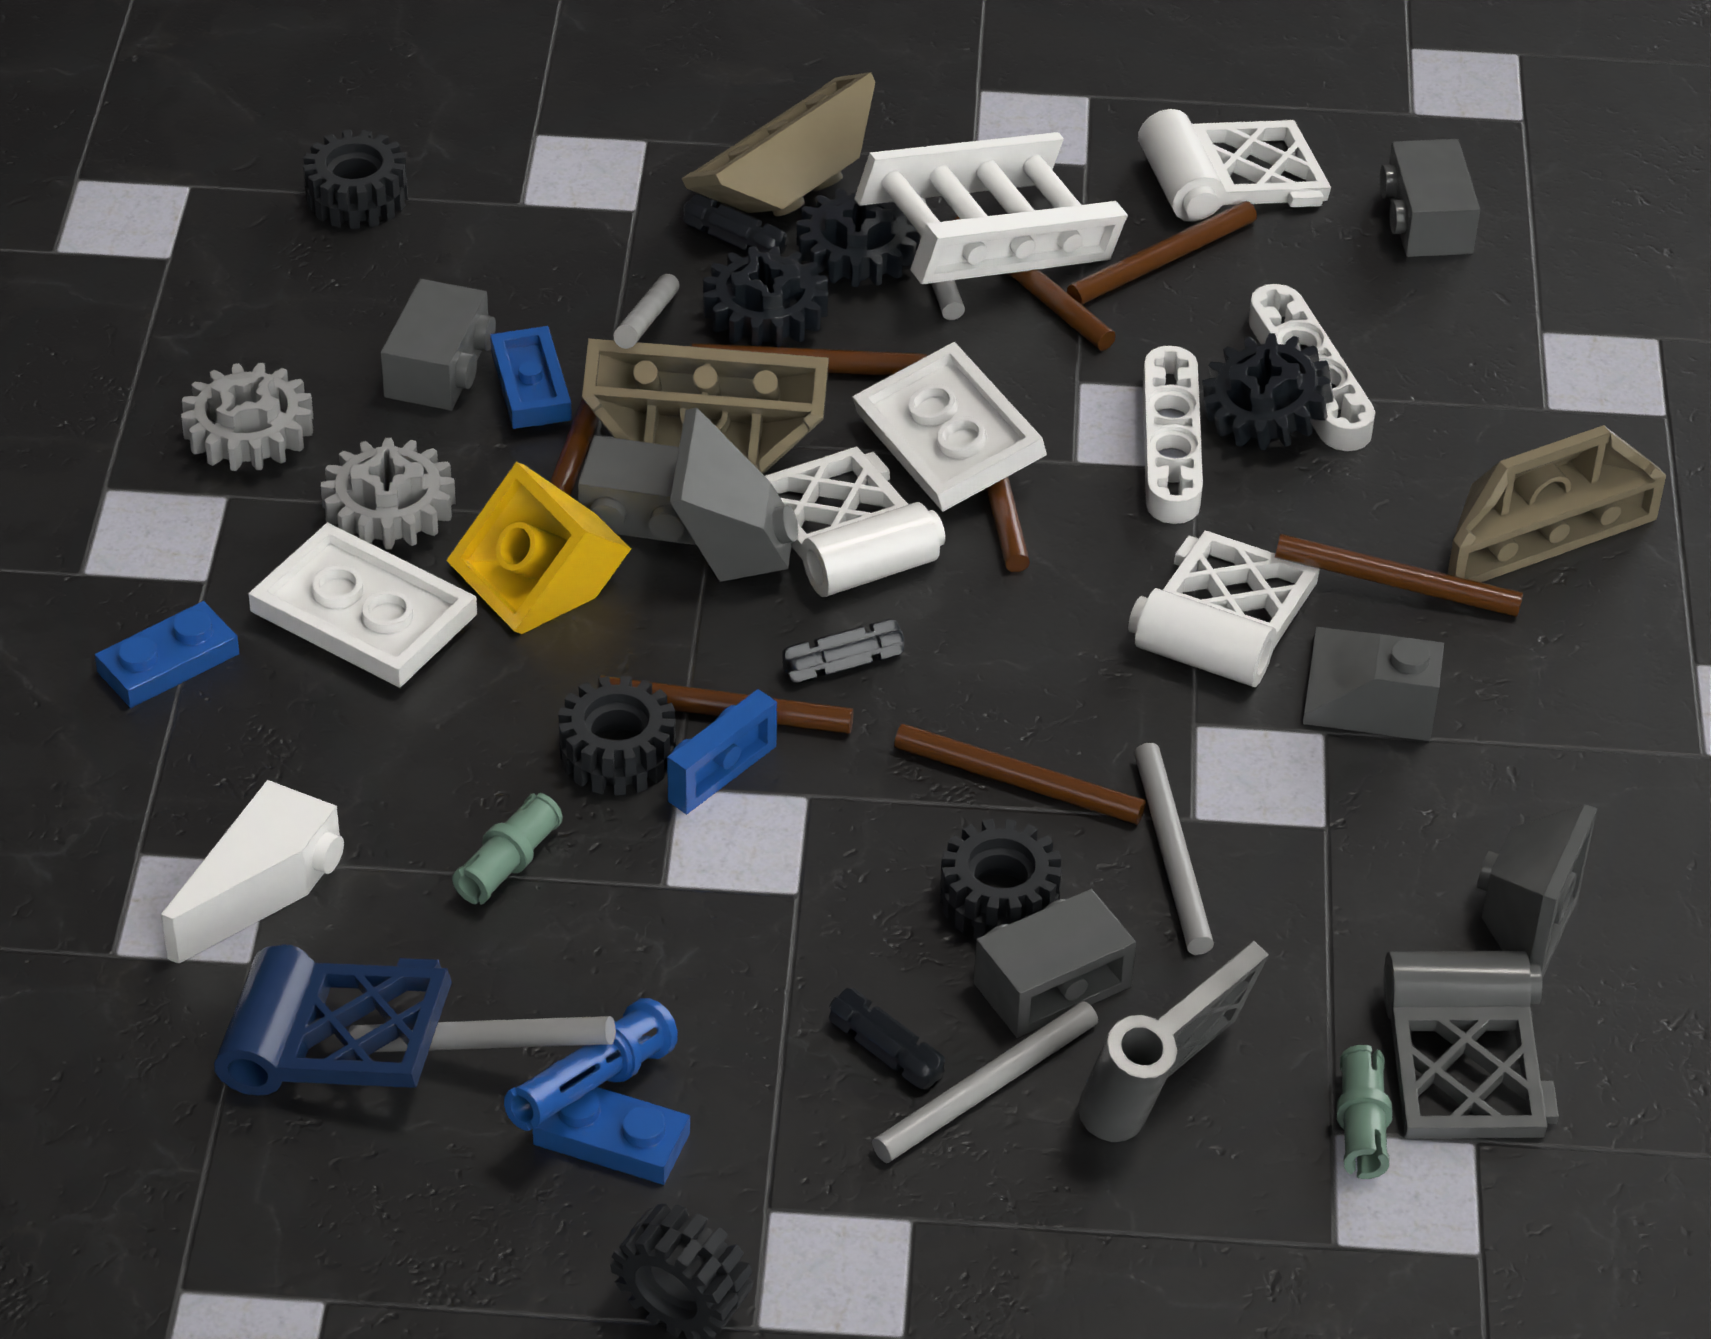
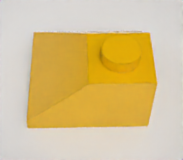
(536, 551)

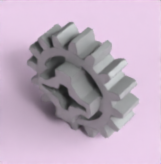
(247, 416)
(388, 492)

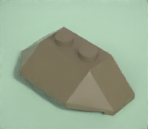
(792, 152)
(750, 396)
(1553, 503)

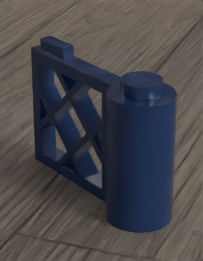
(282, 1011)

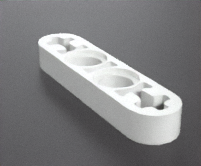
(1357, 415)
(1173, 433)

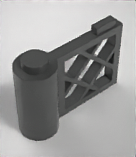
(1475, 995)
(1147, 1050)

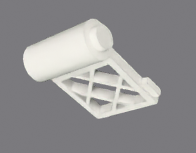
(1198, 172)
(858, 543)
(1214, 630)

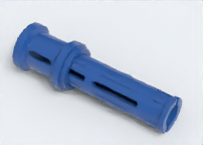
(594, 1064)

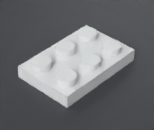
(949, 426)
(363, 604)

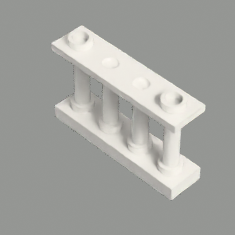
(996, 243)

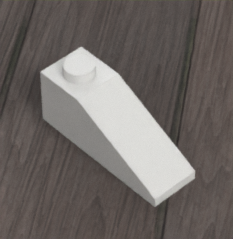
(254, 870)

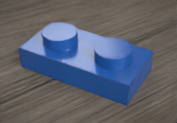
(530, 377)
(167, 654)
(721, 751)
(617, 1134)

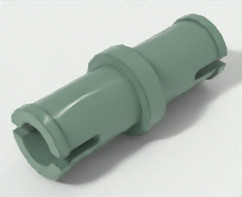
(507, 848)
(1364, 1112)

